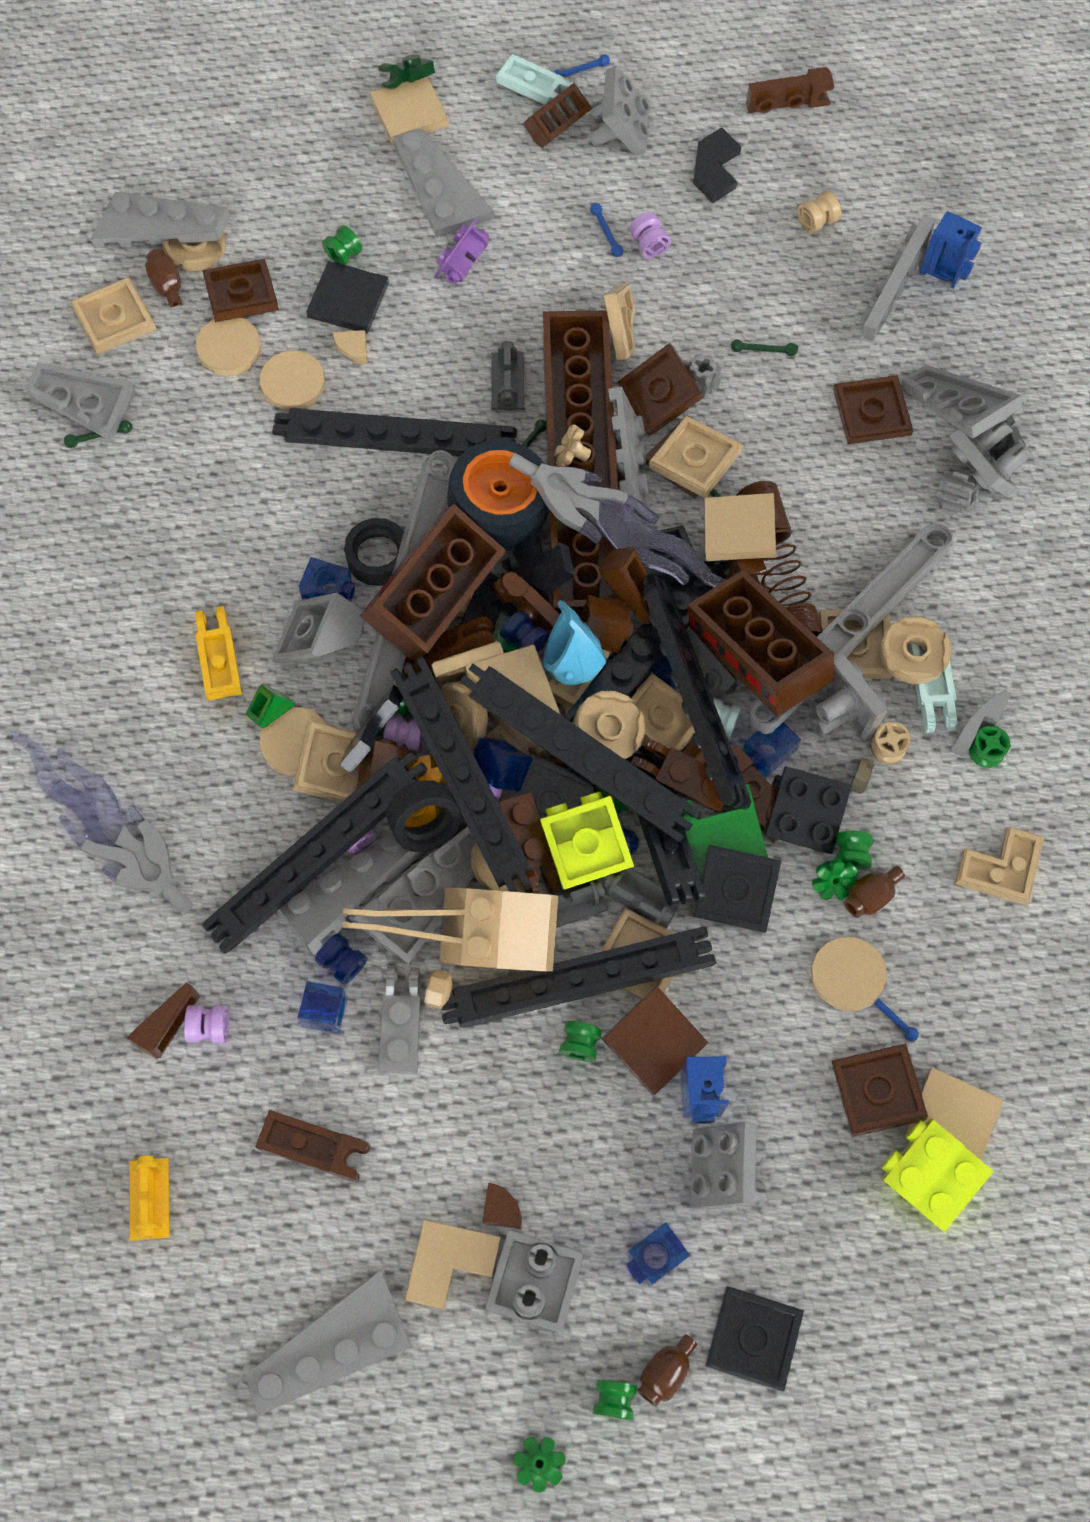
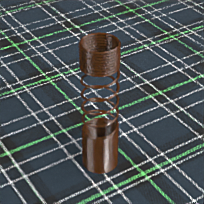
(804, 612)

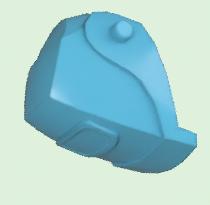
(572, 650)

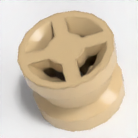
(894, 735)

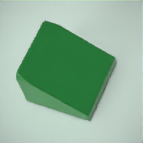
(268, 706)

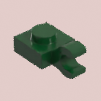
(409, 70)

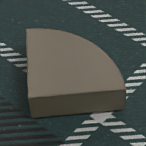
(862, 775)

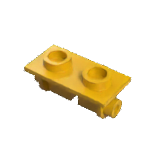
(149, 1198)

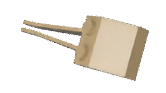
(485, 928)

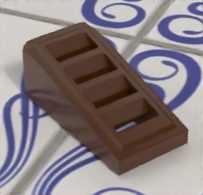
(540, 125)
(625, 576)
(162, 1025)

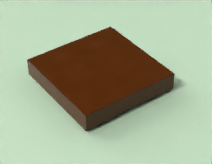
(240, 290)
(660, 389)
(872, 409)
(654, 1040)
(879, 1090)

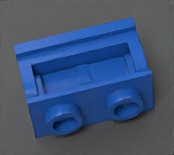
(951, 249)
(701, 1088)

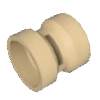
(822, 211)

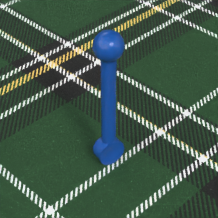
(603, 60)
(616, 249)
(910, 1033)

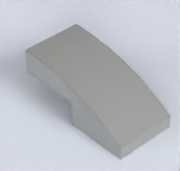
(985, 716)

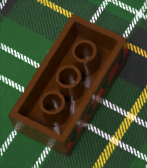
(433, 583)
(761, 642)

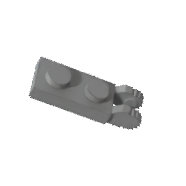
(400, 1025)

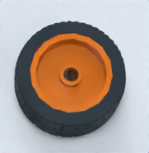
(496, 493)

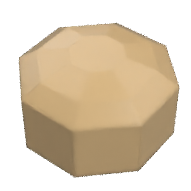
(438, 989)

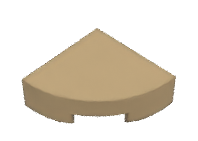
(352, 345)

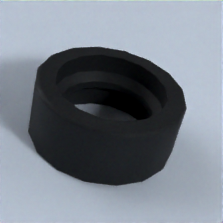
(361, 532)
(414, 798)

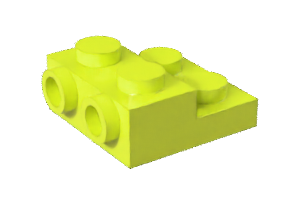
(586, 840)
(935, 1173)

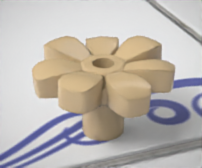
(571, 447)

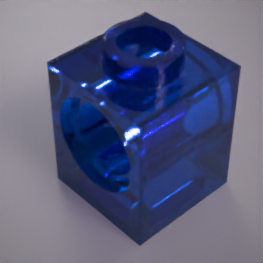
(321, 573)
(782, 740)
(502, 763)
(322, 1007)
(672, 1248)

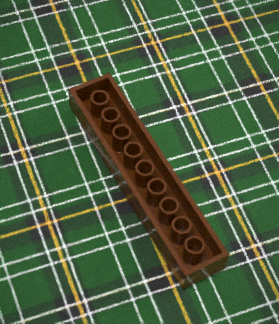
(578, 394)

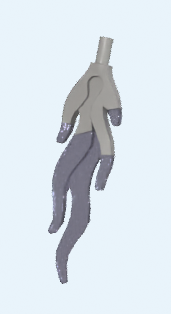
(576, 491)
(108, 838)

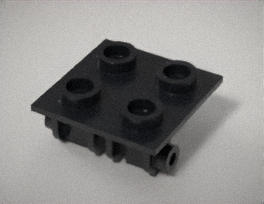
(807, 809)

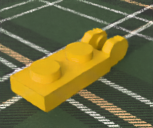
(217, 657)

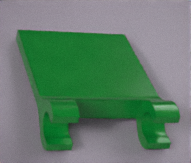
(730, 830)

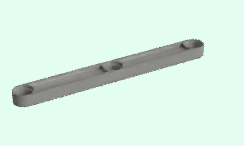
(427, 505)
(873, 604)

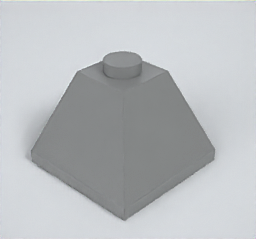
(319, 627)

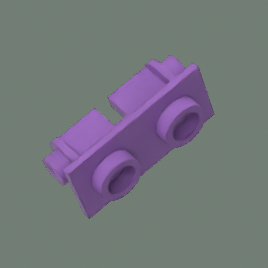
(469, 242)

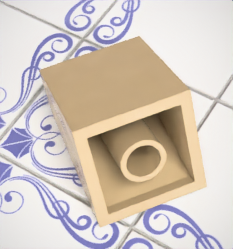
(526, 671)

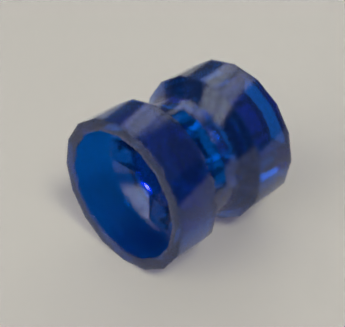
(522, 633)
(341, 959)

